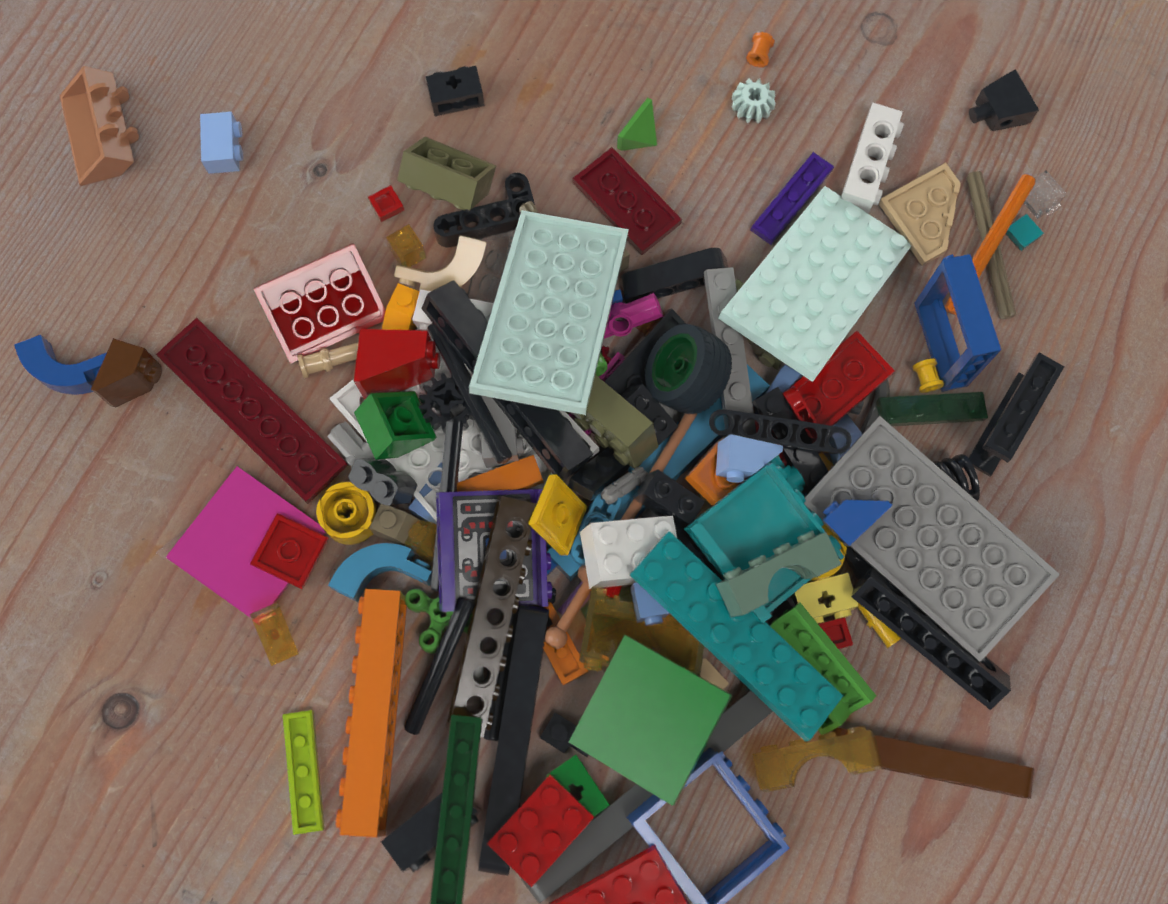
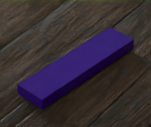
(792, 198)

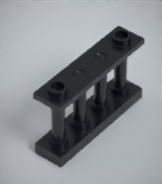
(1015, 414)

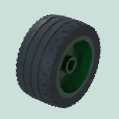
(688, 369)

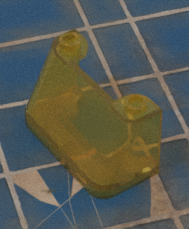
(612, 619)

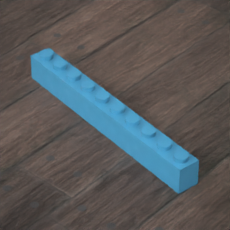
(691, 448)

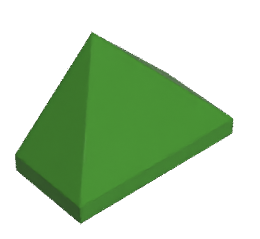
(639, 130)

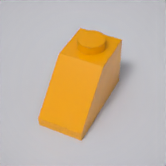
(401, 309)

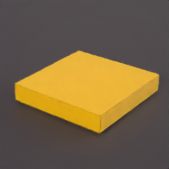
(558, 515)

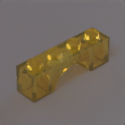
(779, 767)

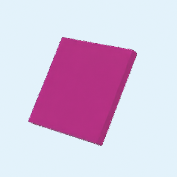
(226, 537)

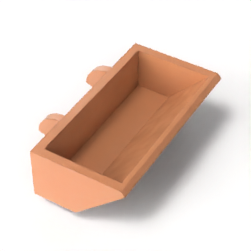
(97, 125)

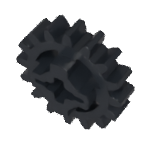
(437, 396)

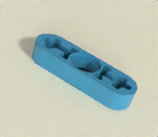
(597, 504)

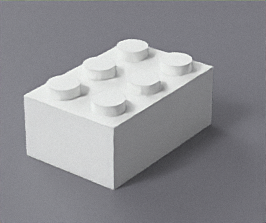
(618, 546)

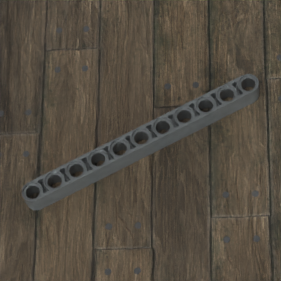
(612, 822)

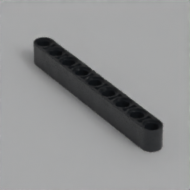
(514, 730)

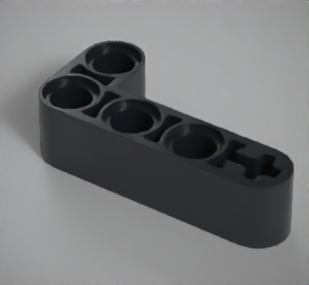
(484, 214)
(672, 275)

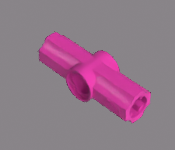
(635, 313)

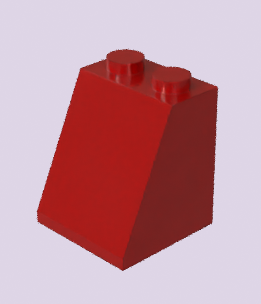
(394, 360)

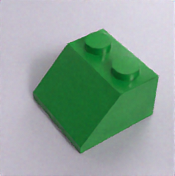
(393, 424)

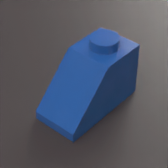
(853, 517)

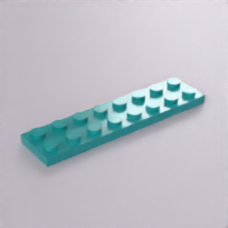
(741, 642)

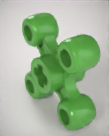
(438, 623)

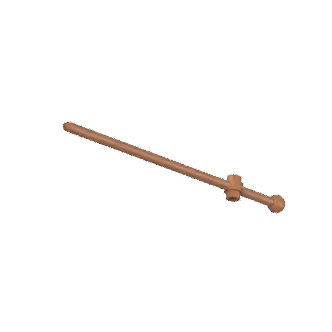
(557, 635)

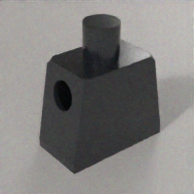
(1004, 104)

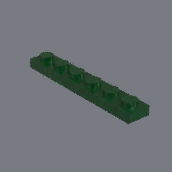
(456, 810)

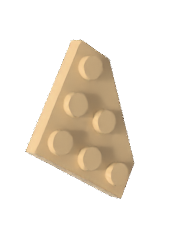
(924, 212)

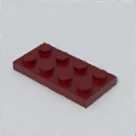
(627, 200)

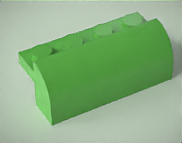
(814, 645)

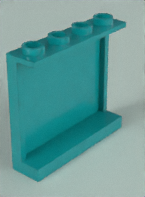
(754, 522)

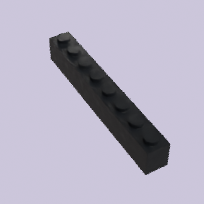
(542, 427)

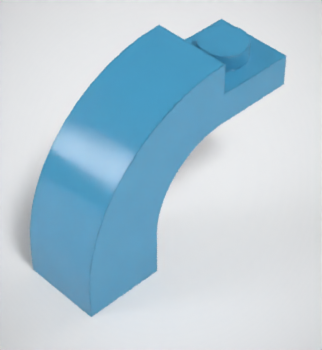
(365, 564)

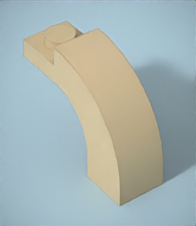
(460, 269)

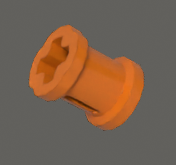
(759, 53)

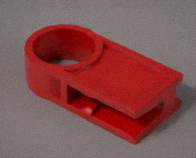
(800, 410)

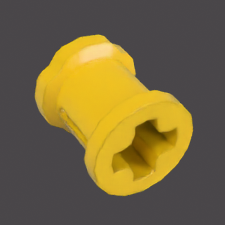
(928, 375)

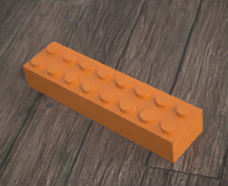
(373, 714)

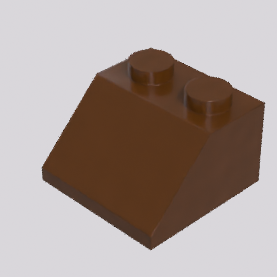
(125, 373)

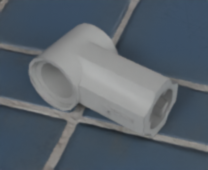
(349, 443)

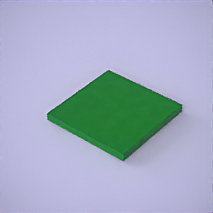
(650, 719)

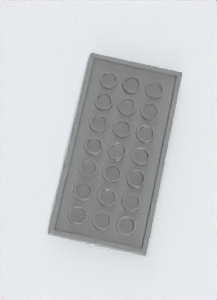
(935, 540)

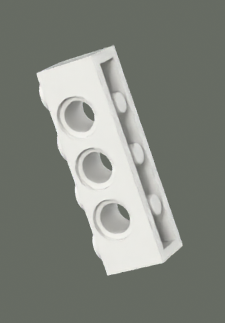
(883, 122)

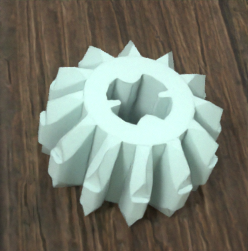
(753, 100)

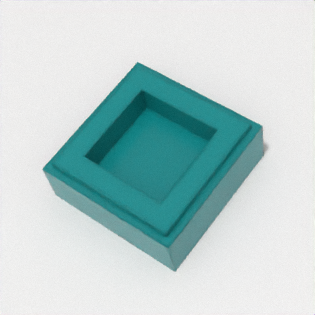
(1024, 232)

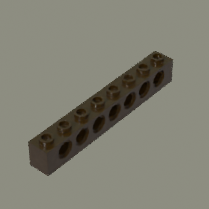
(472, 657)

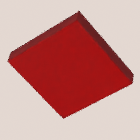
(289, 551)

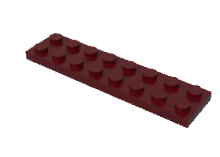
(252, 410)

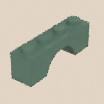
(749, 588)

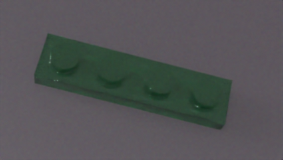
(932, 409)

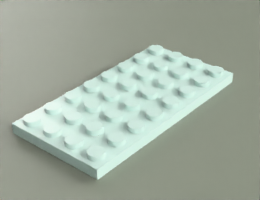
(816, 283)
(550, 313)

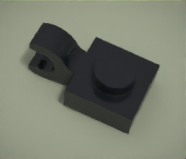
(559, 733)

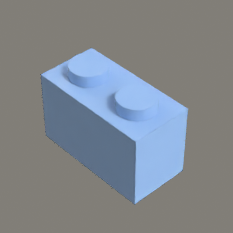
(220, 142)

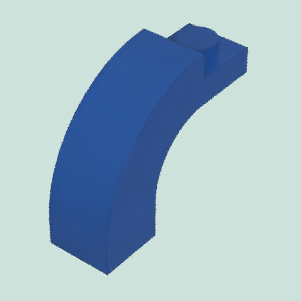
(40, 361)

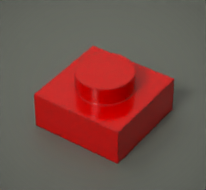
(386, 203)
(838, 632)

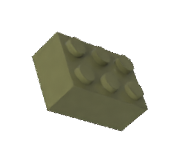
(446, 173)
(618, 425)

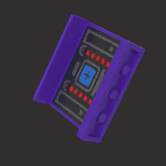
(462, 539)

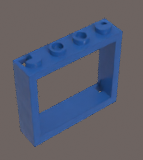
(961, 280)
(749, 868)

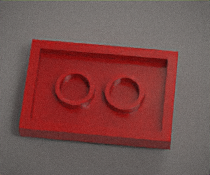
(540, 830)

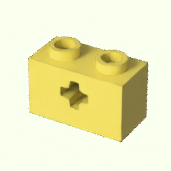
(836, 589)

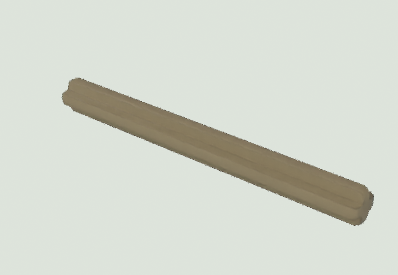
(996, 264)

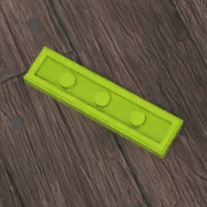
(303, 772)

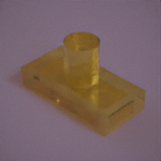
(274, 634)

